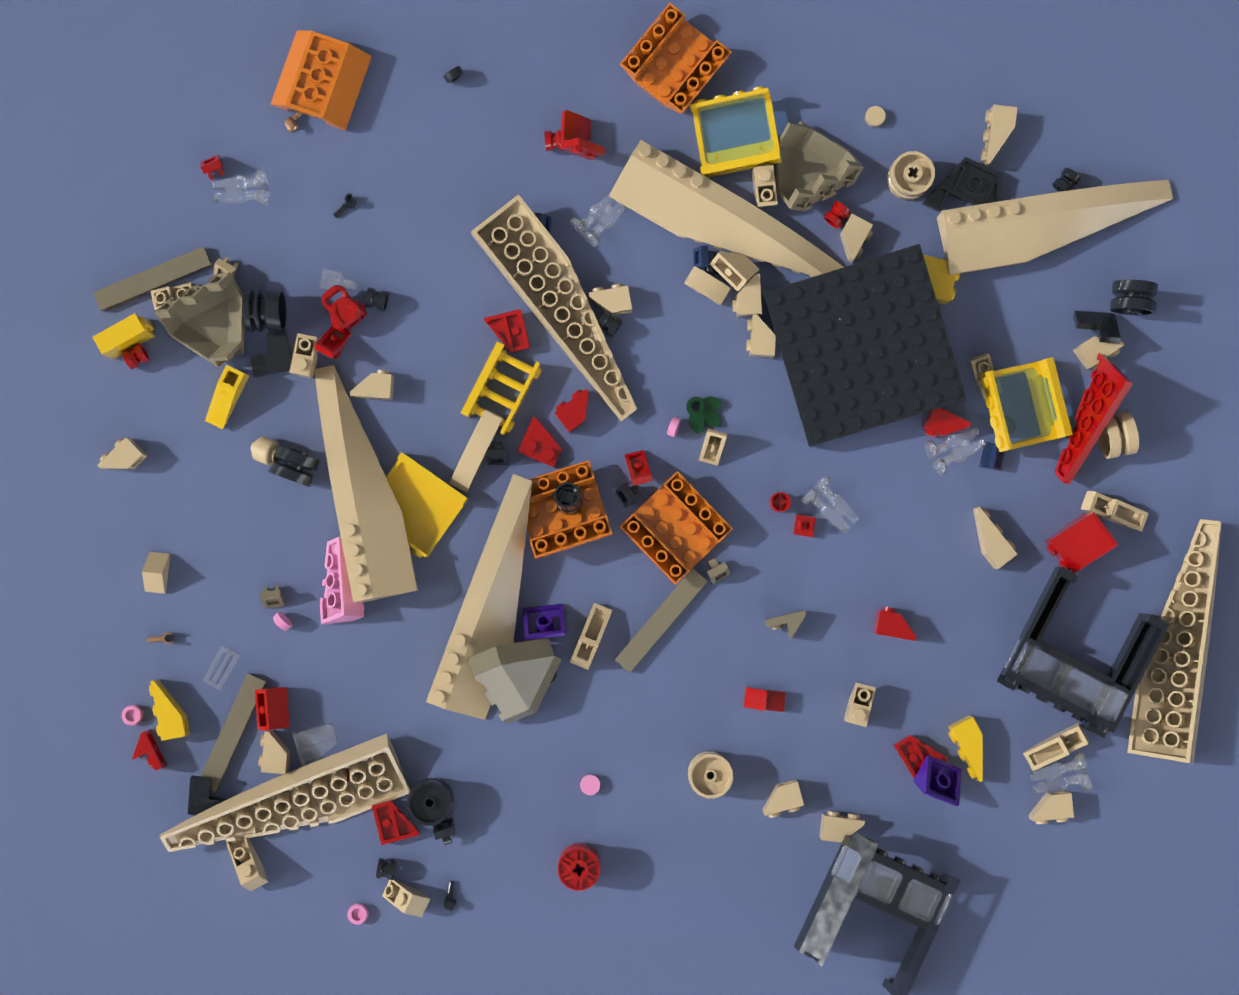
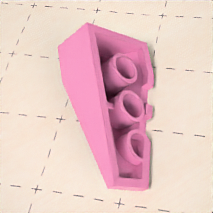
(338, 602)

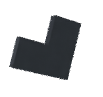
(1102, 322)
(277, 359)
(200, 795)

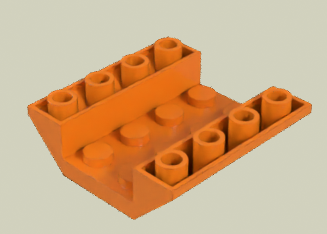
(674, 60)
(321, 78)
(676, 527)
(550, 528)

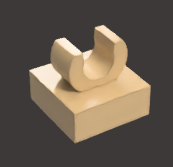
(223, 266)

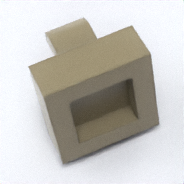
(717, 571)
(272, 598)

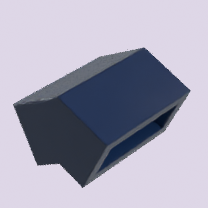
(991, 457)

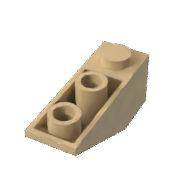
(1001, 123)
(992, 543)
(247, 863)

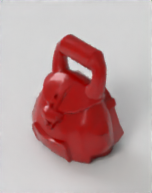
(345, 311)

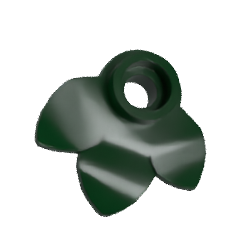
(705, 415)

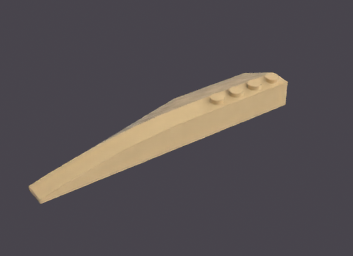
(711, 214)
(1035, 225)
(552, 291)
(365, 504)
(489, 607)
(1172, 686)
(312, 797)

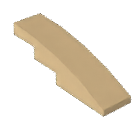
(476, 450)

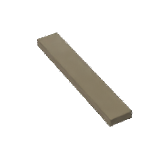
(152, 279)
(661, 620)
(232, 730)

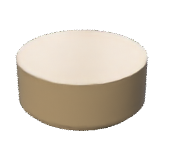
(875, 116)

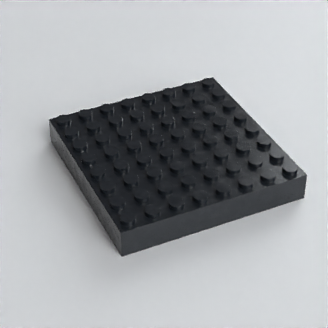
(864, 345)

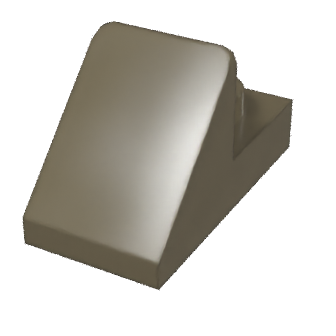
(792, 622)

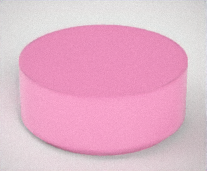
(674, 426)
(282, 621)
(132, 715)
(590, 784)
(358, 913)

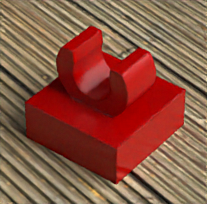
(212, 164)
(804, 526)

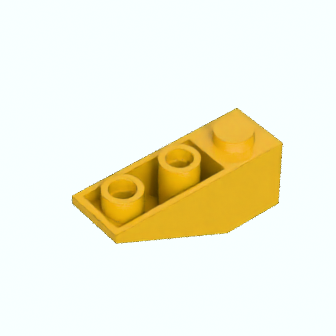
(226, 396)
(170, 716)
(970, 744)

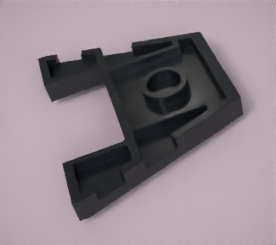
(967, 182)

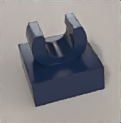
(702, 257)

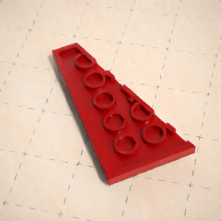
(1095, 410)

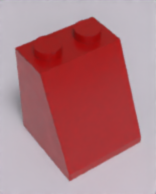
(1080, 542)

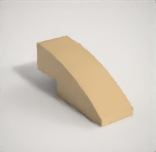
(1114, 510)
(591, 636)
(1056, 746)

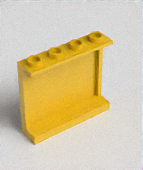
(426, 503)

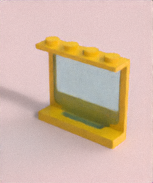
(736, 132)
(1026, 404)

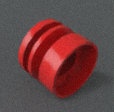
(587, 858)

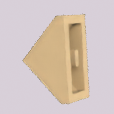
(712, 447)
(156, 572)

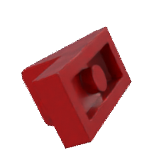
(332, 342)
(638, 467)
(764, 699)
(149, 746)

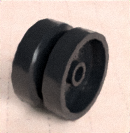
(1134, 297)
(294, 465)
(442, 799)

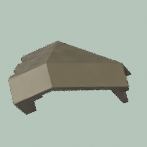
(812, 167)
(208, 319)
(516, 676)

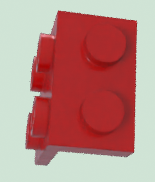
(576, 136)

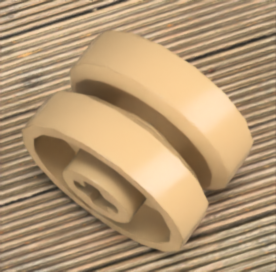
(922, 174)
(1119, 436)
(710, 762)

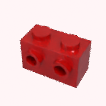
(272, 708)

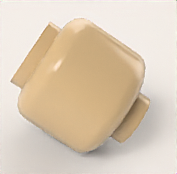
(264, 450)

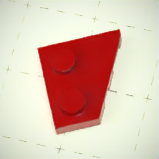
(510, 330)
(539, 444)
(914, 753)
(392, 823)

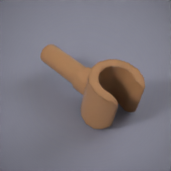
(290, 123)
(160, 638)

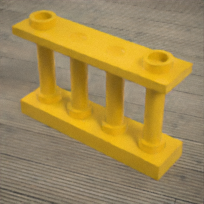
(490, 372)

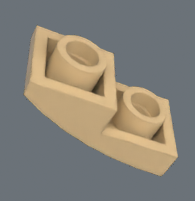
(707, 285)
(160, 295)
(979, 366)

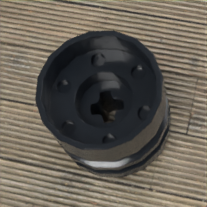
(263, 310)

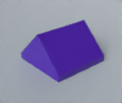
(544, 621)
(939, 780)

